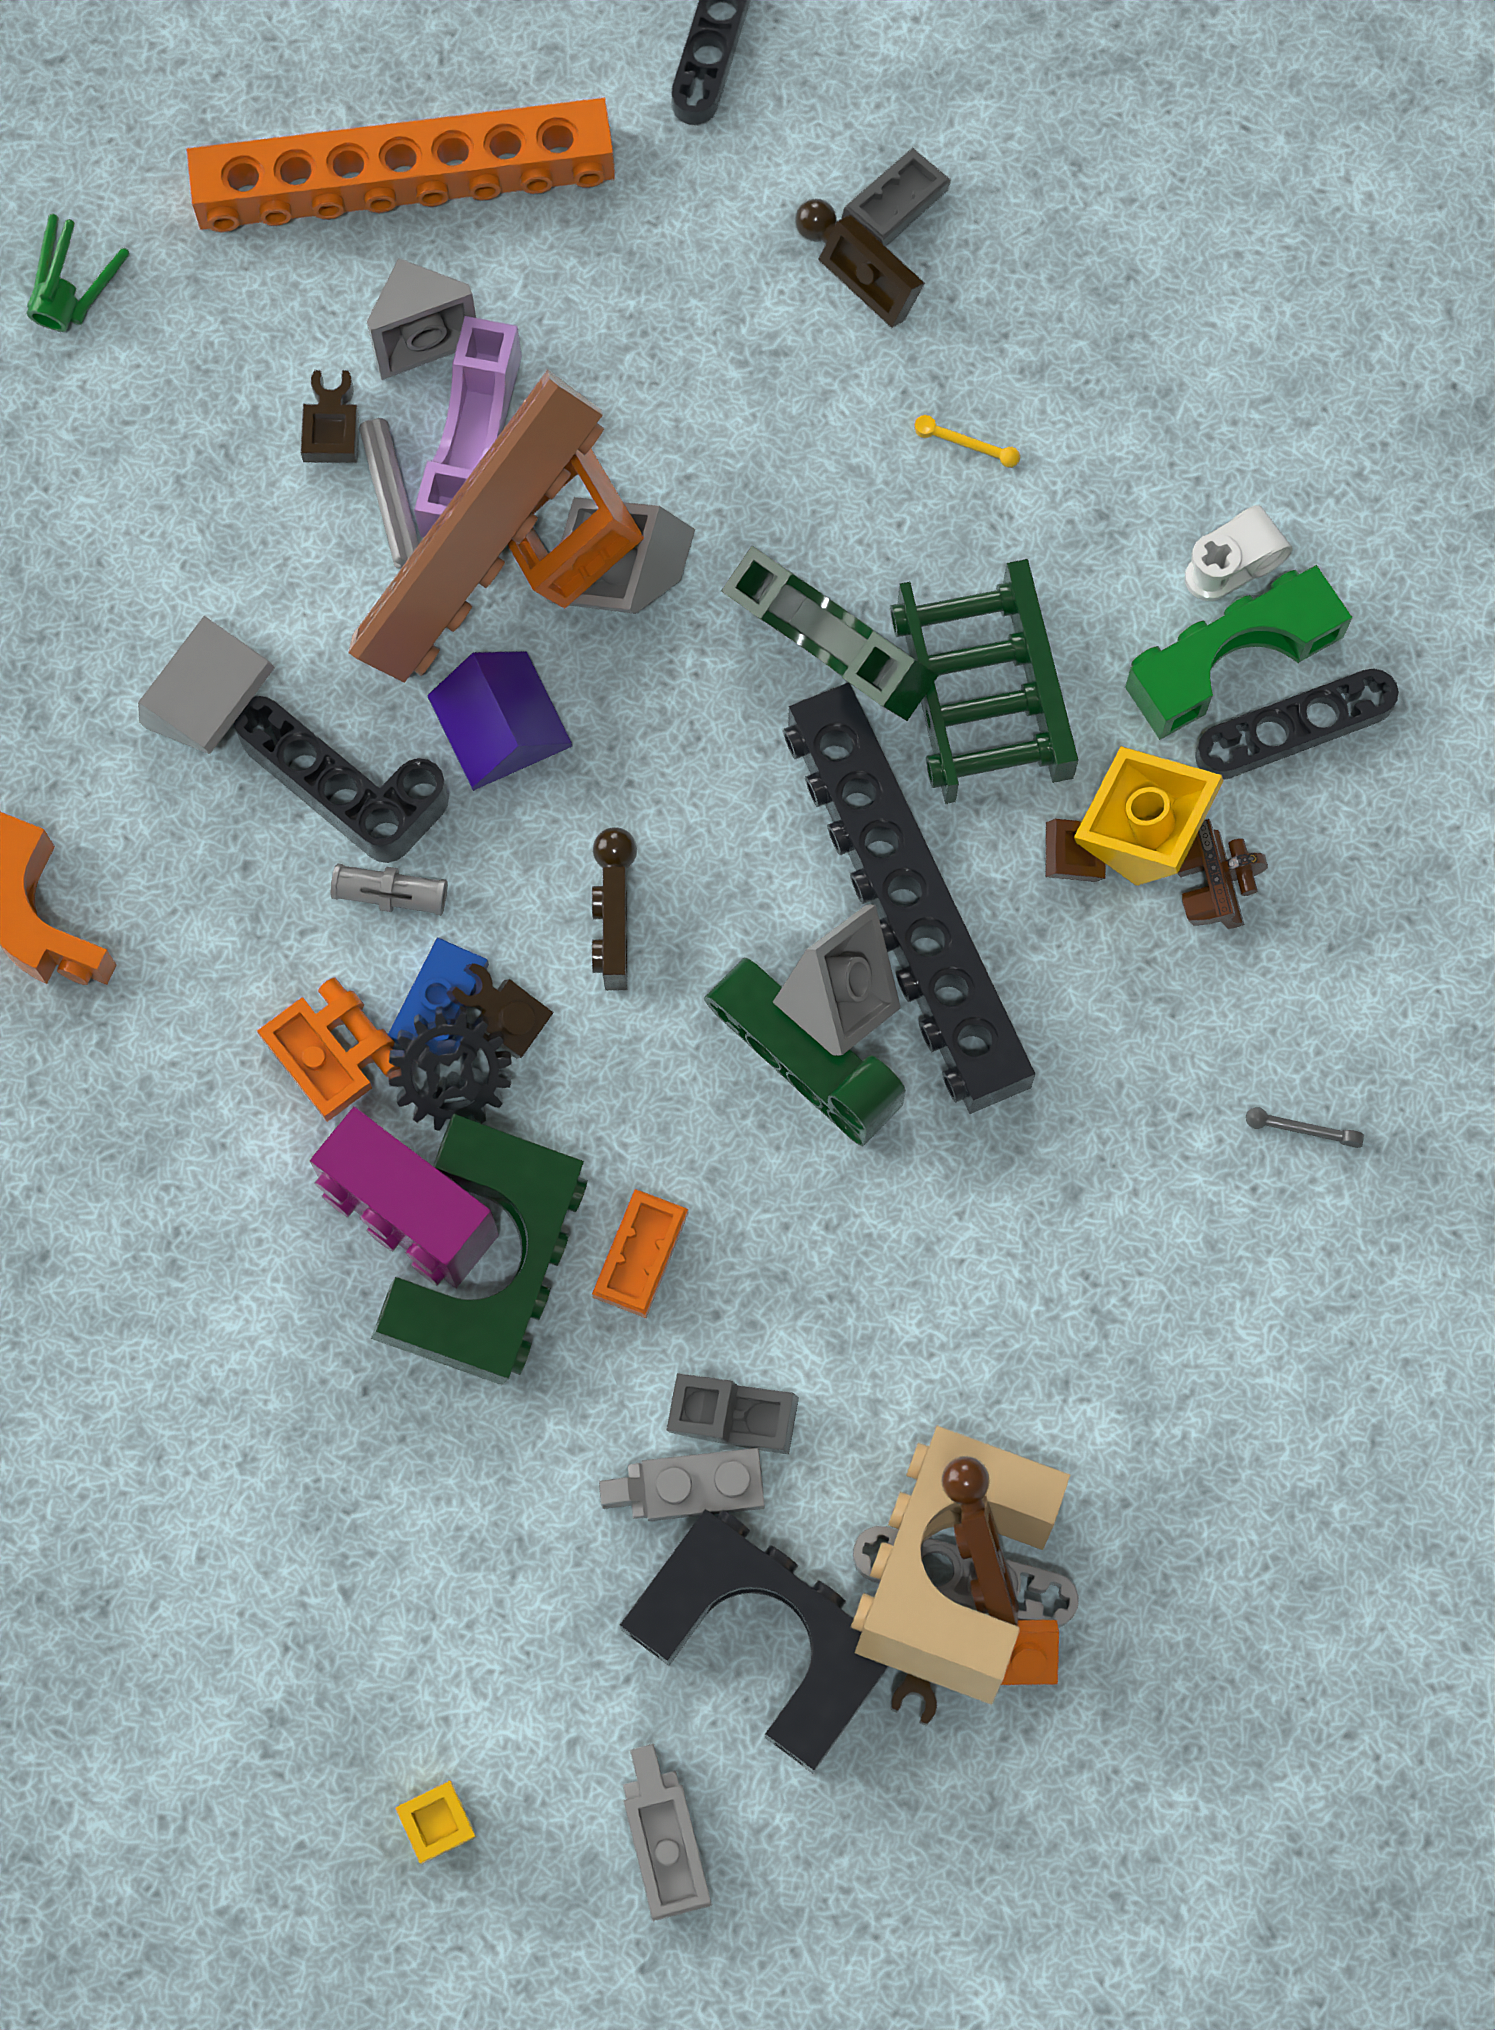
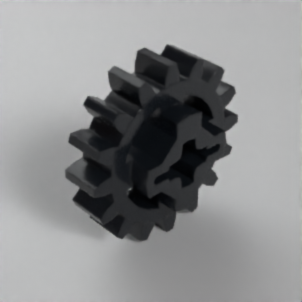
(430, 1053)

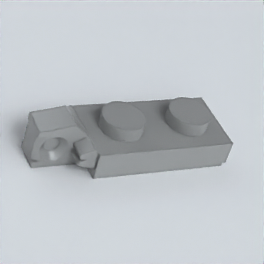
(688, 1485)
(664, 1839)

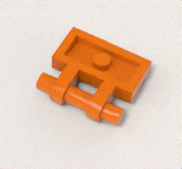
(317, 1060)

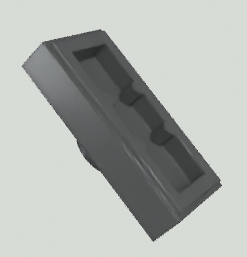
(898, 196)

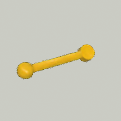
(926, 427)

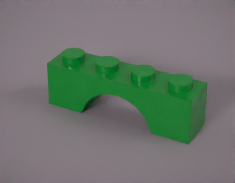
(1293, 618)

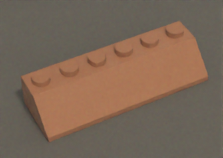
(476, 528)

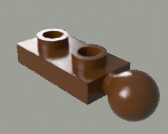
(966, 1483)

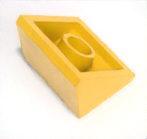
(1147, 815)

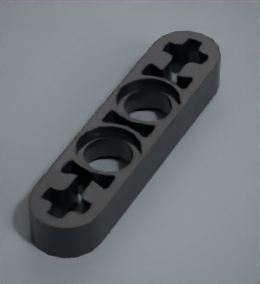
(706, 32)
(1293, 718)

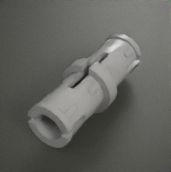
(388, 889)

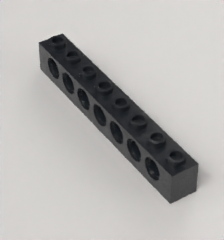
(839, 720)

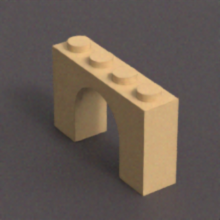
(909, 1618)

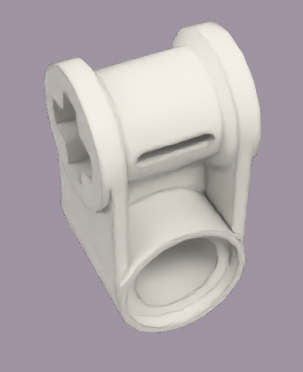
(1236, 555)

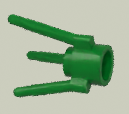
(53, 298)

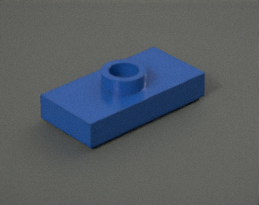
(438, 974)

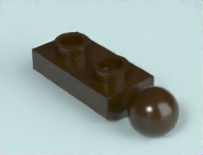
(860, 261)
(614, 852)

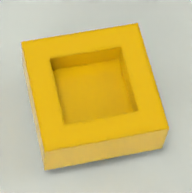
(435, 1822)

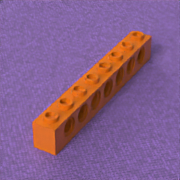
(379, 149)

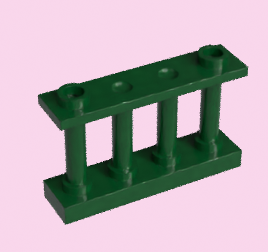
(1025, 647)

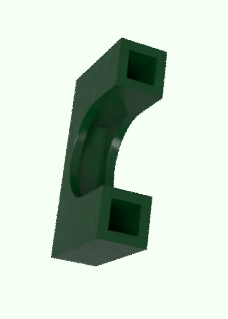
(535, 1192)

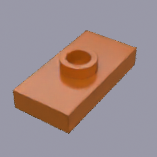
(640, 1253)

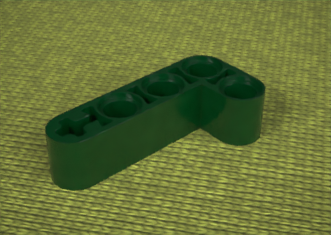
(843, 1087)

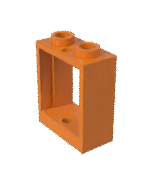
(589, 548)

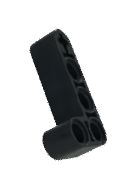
(333, 773)

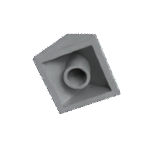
(417, 318)
(203, 687)
(842, 984)

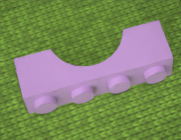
(478, 406)

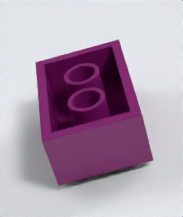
(403, 1199)

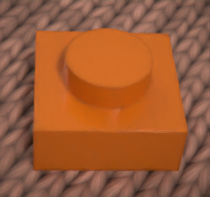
(1034, 1654)

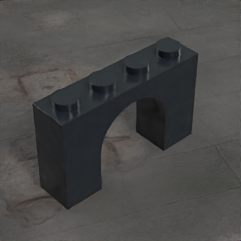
(721, 1563)

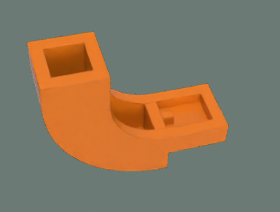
(23, 935)

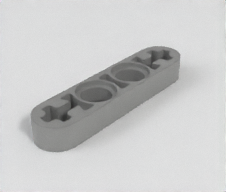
(959, 1587)

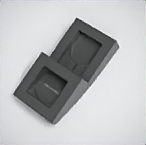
(732, 1413)

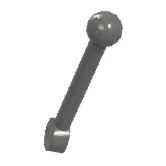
(1258, 1118)

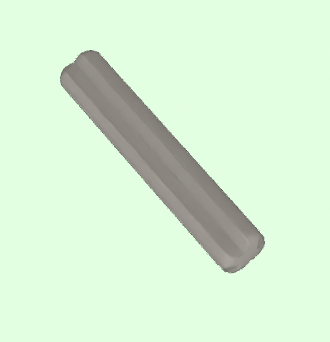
(389, 490)

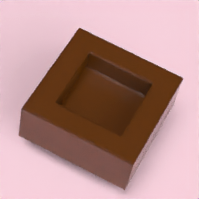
(1068, 859)

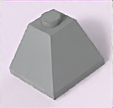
(646, 569)

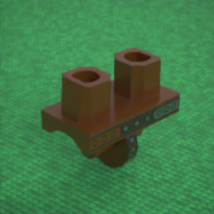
(1219, 899)

